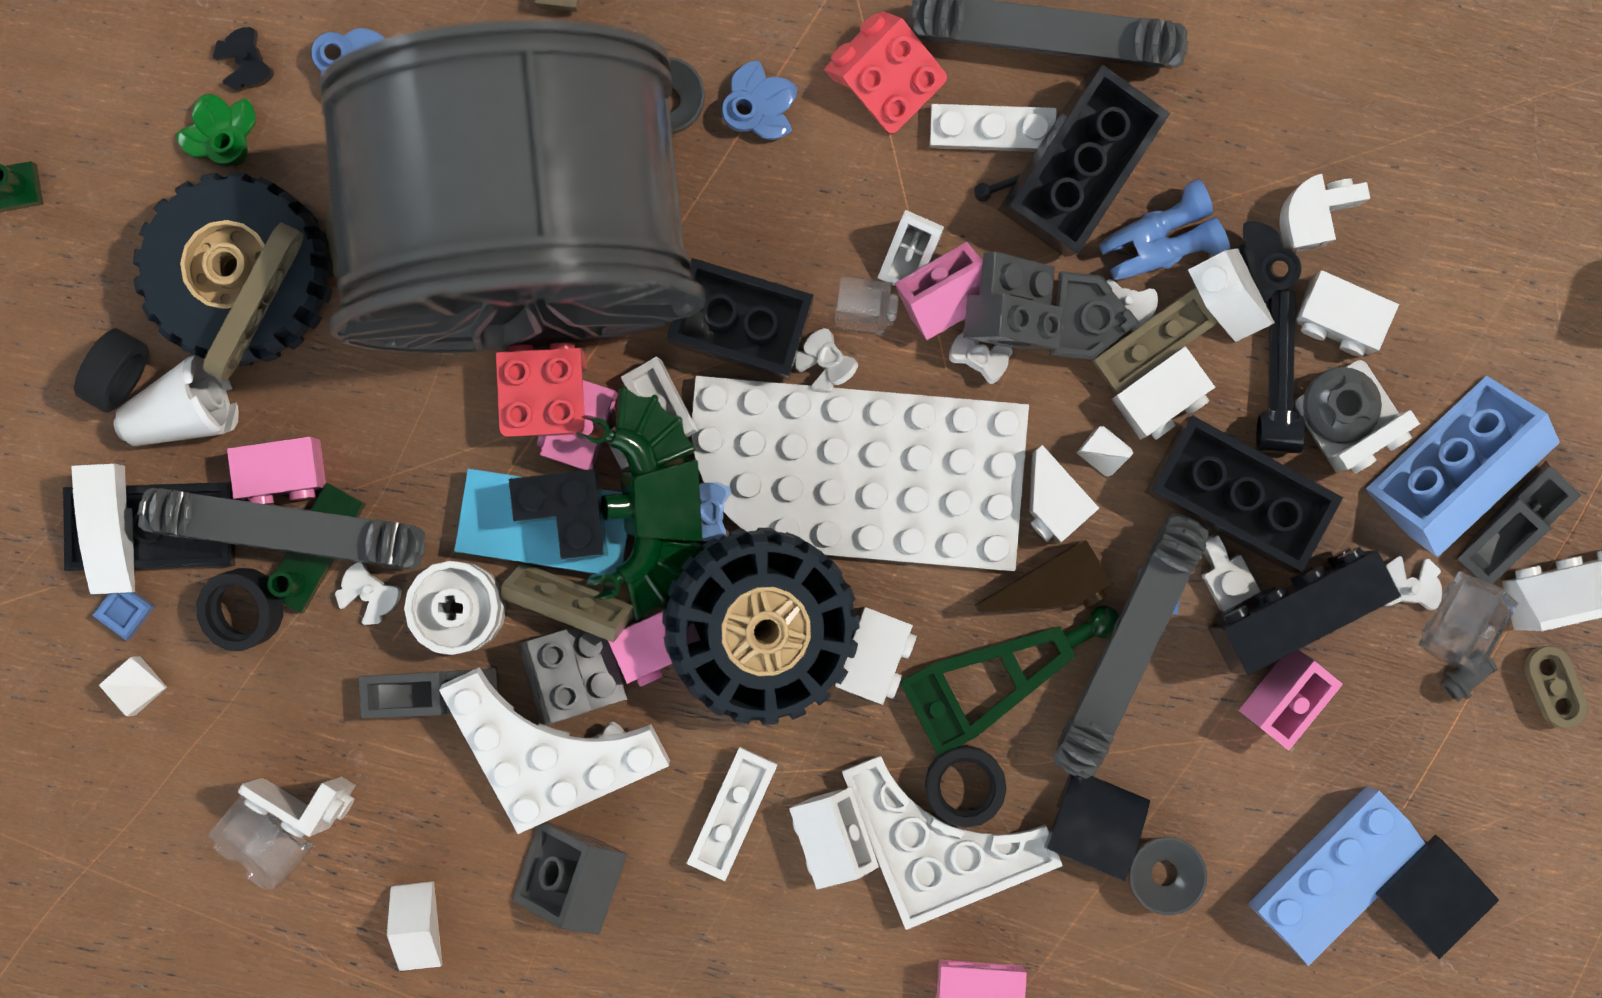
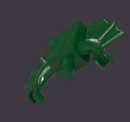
(656, 500)

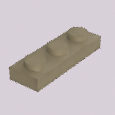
(1154, 341)
(566, 602)

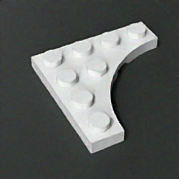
(540, 768)
(933, 863)

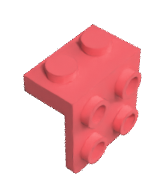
(887, 70)
(541, 390)

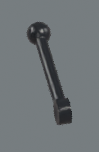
(984, 191)

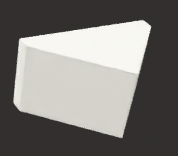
(911, 247)
(414, 926)

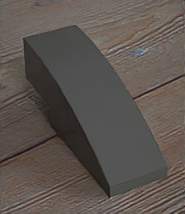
(1518, 523)
(409, 693)

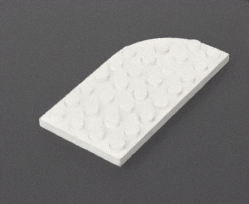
(867, 469)

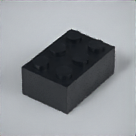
(744, 321)

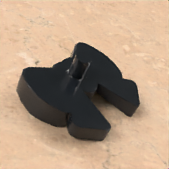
(252, 69)

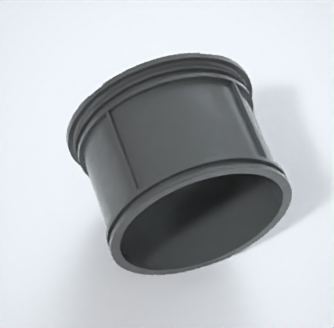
(504, 188)

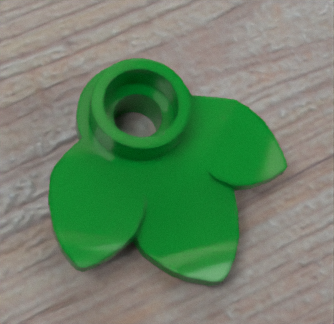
(215, 126)

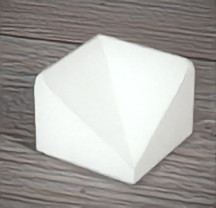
(1104, 451)
(133, 686)

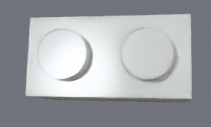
(1345, 314)
(1163, 394)
(880, 646)
(833, 838)

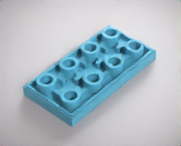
(489, 529)

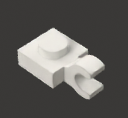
(1228, 578)

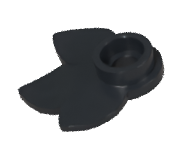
(1261, 251)

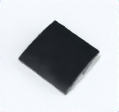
(1098, 825)
(1437, 896)

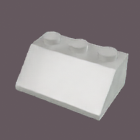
(1556, 595)

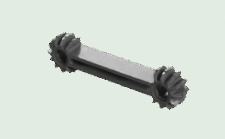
(1051, 31)
(281, 528)
(1131, 645)

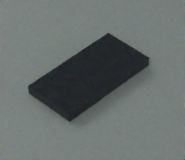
(154, 549)

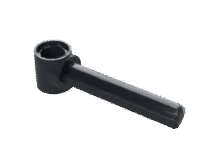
(1281, 427)

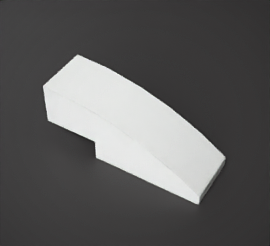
(104, 527)

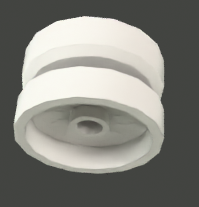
(430, 604)

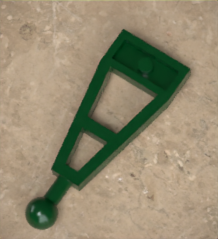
(938, 707)

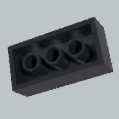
(1084, 161)
(1243, 495)
(1303, 612)

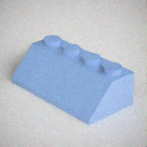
(1464, 464)
(1337, 874)

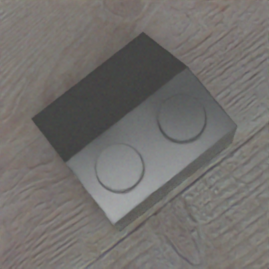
(569, 878)

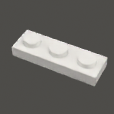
(989, 127)
(732, 813)

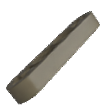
(253, 301)

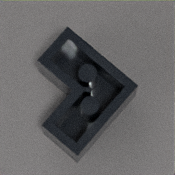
(570, 499)

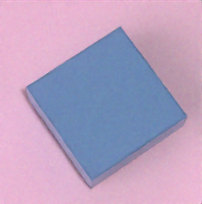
(124, 613)

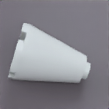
(178, 407)

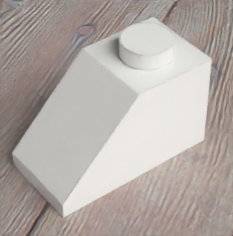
(1231, 294)
(1056, 498)

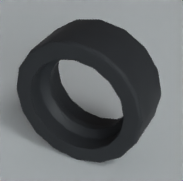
(111, 370)
(212, 618)
(988, 808)

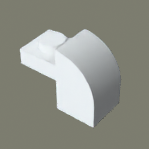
(1307, 215)

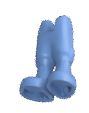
(1151, 232)

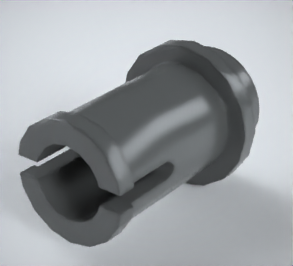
(1460, 683)

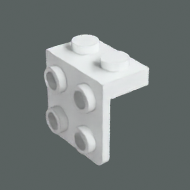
(1389, 431)
(329, 802)

